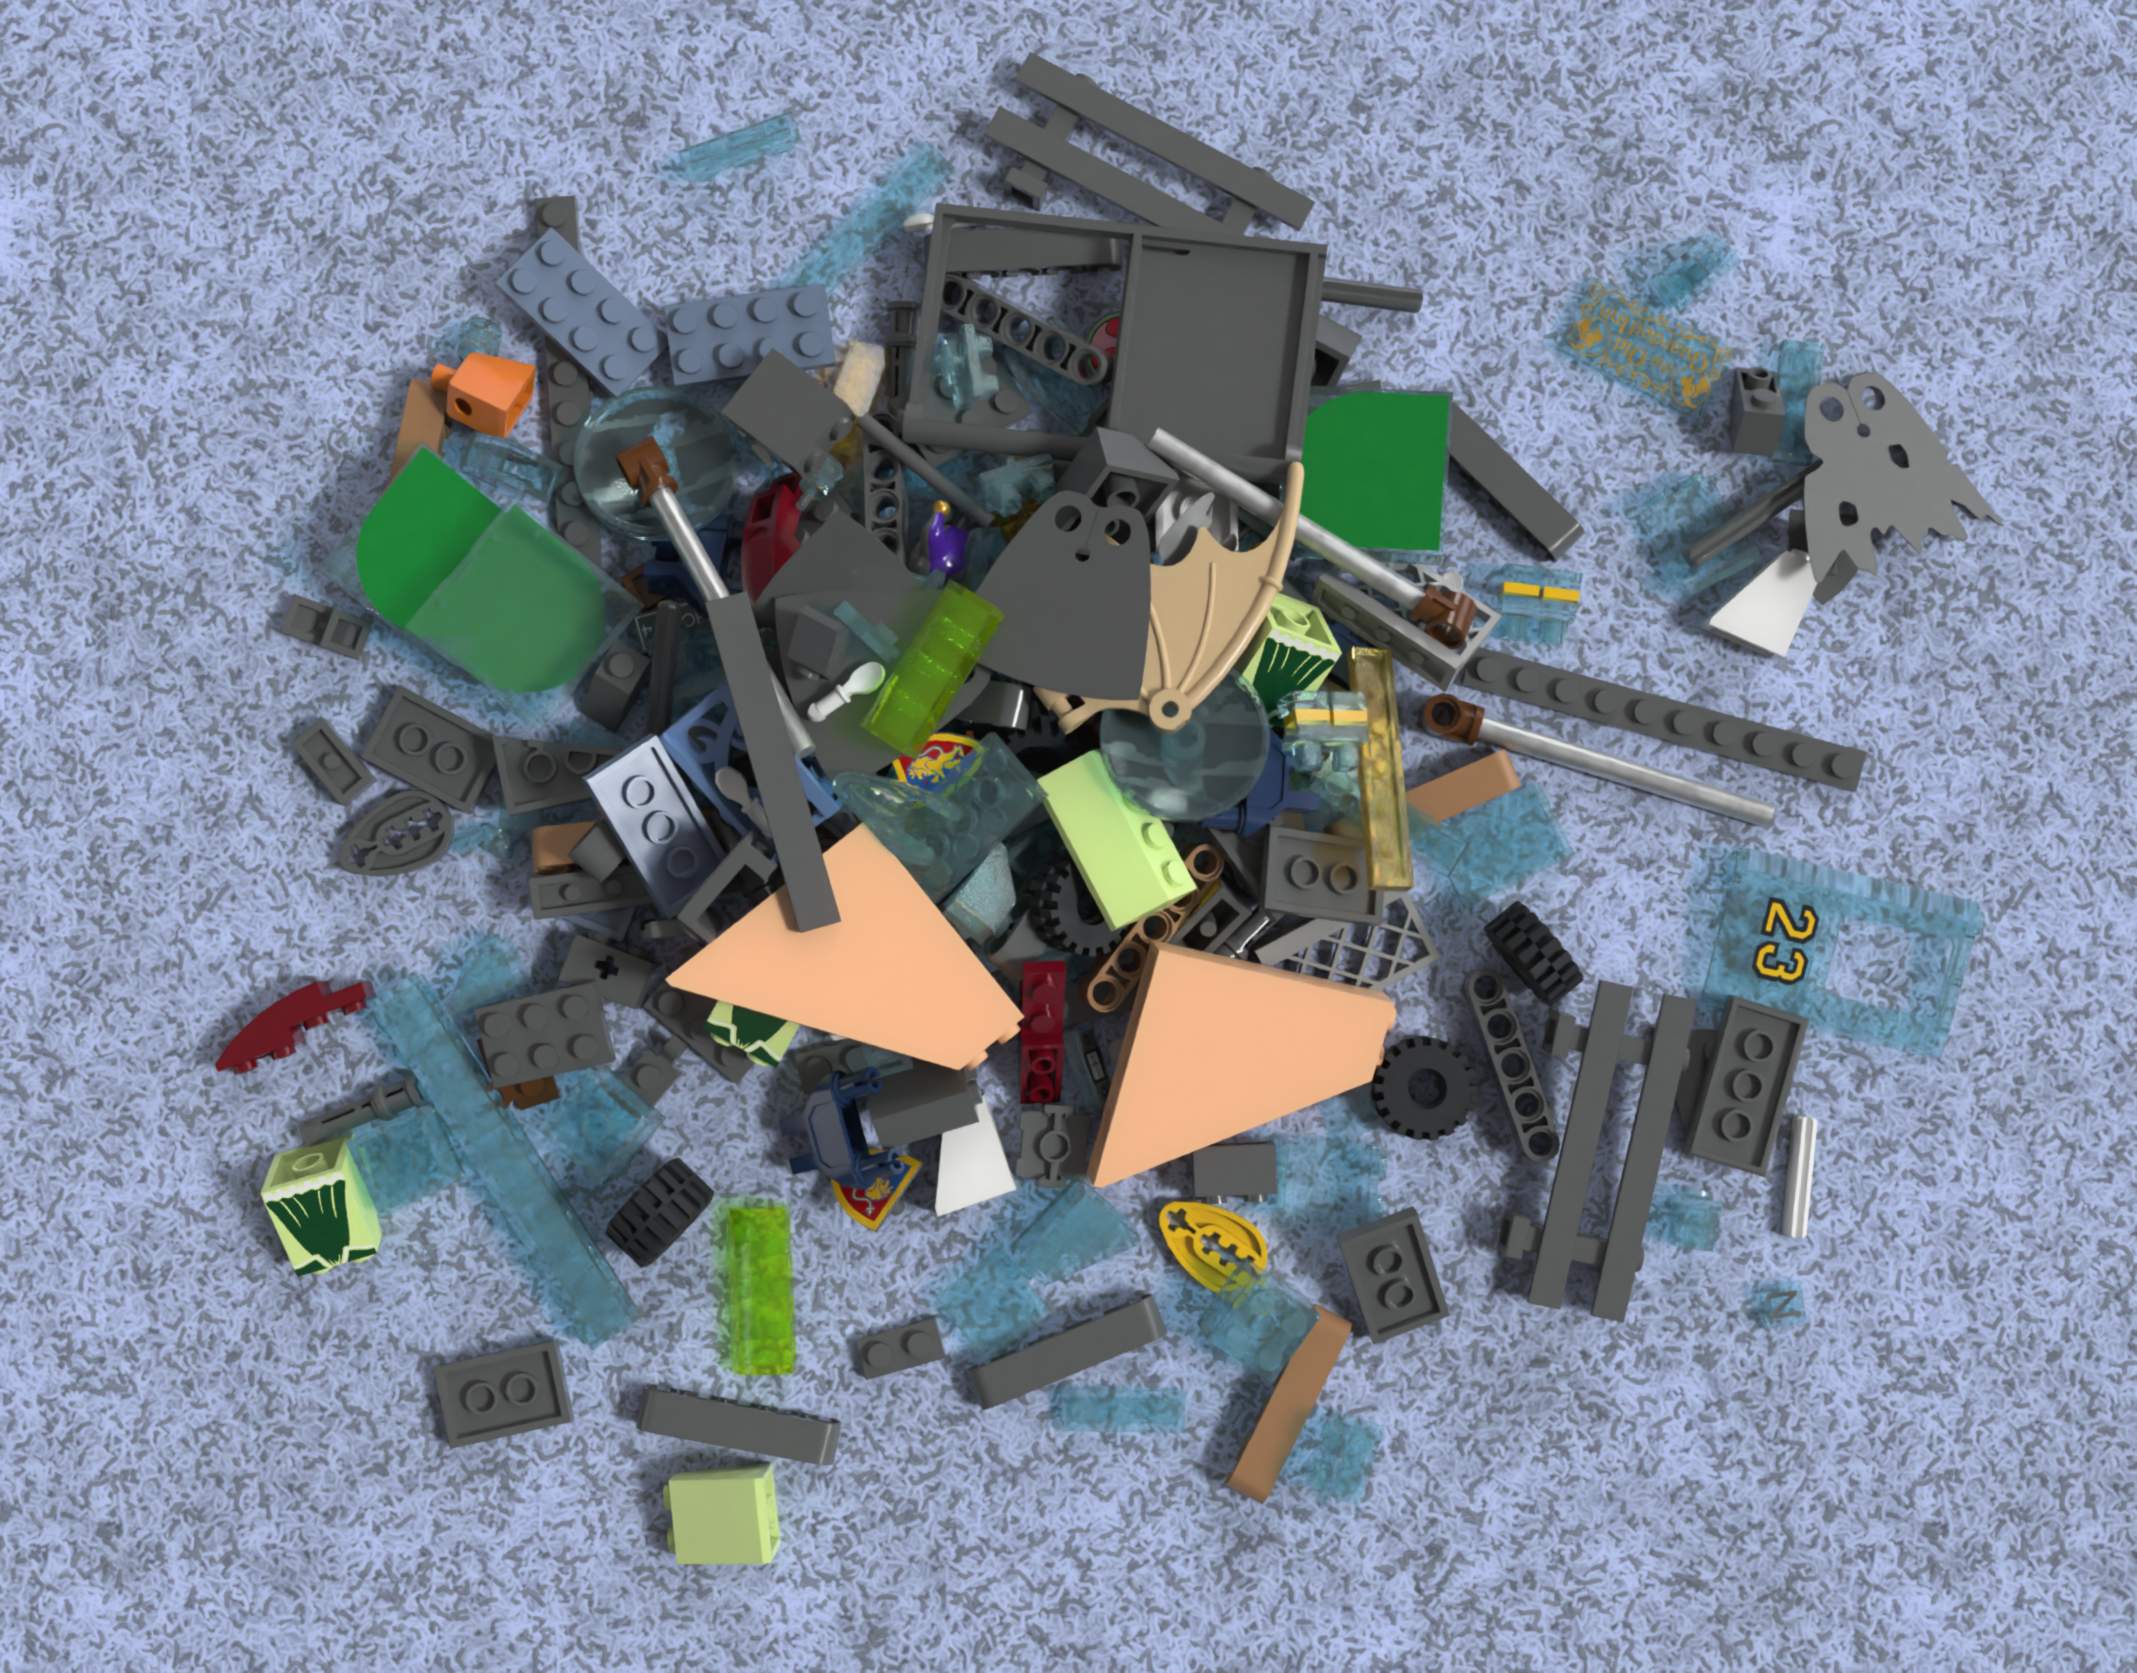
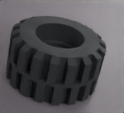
(659, 1212)

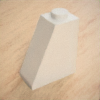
(1767, 606)
(972, 1164)

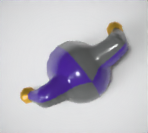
(939, 547)

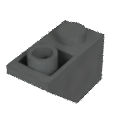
(1755, 412)

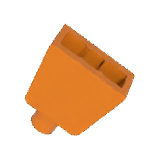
(486, 392)

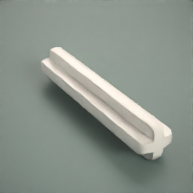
(1799, 1177)

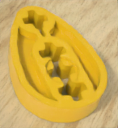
(1207, 1220)

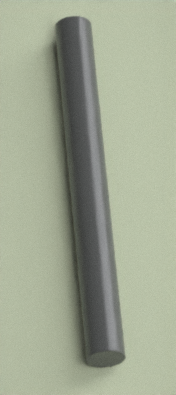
(924, 470)

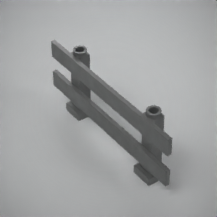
(1078, 98)
(1558, 1239)

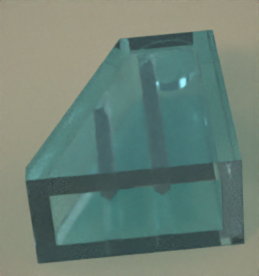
(1072, 1235)

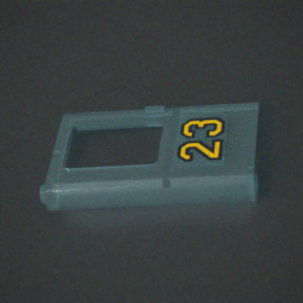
(1783, 936)

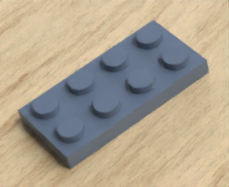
(582, 313)
(733, 334)
(656, 823)

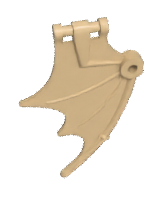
(1199, 621)

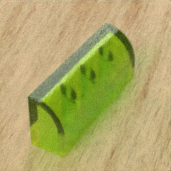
(932, 669)
(760, 1289)

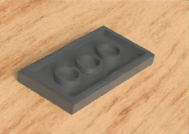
(1746, 1085)

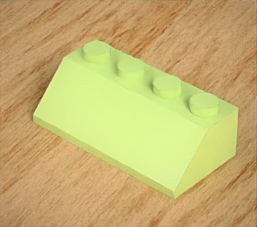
(1115, 845)

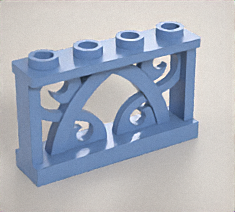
(702, 769)

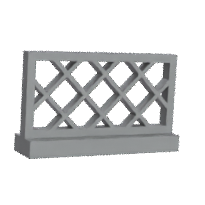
(1390, 627)
(1307, 931)

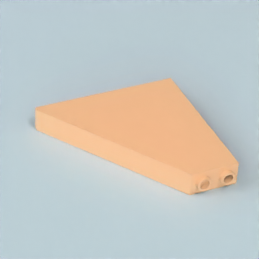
(878, 977)
(1226, 1050)

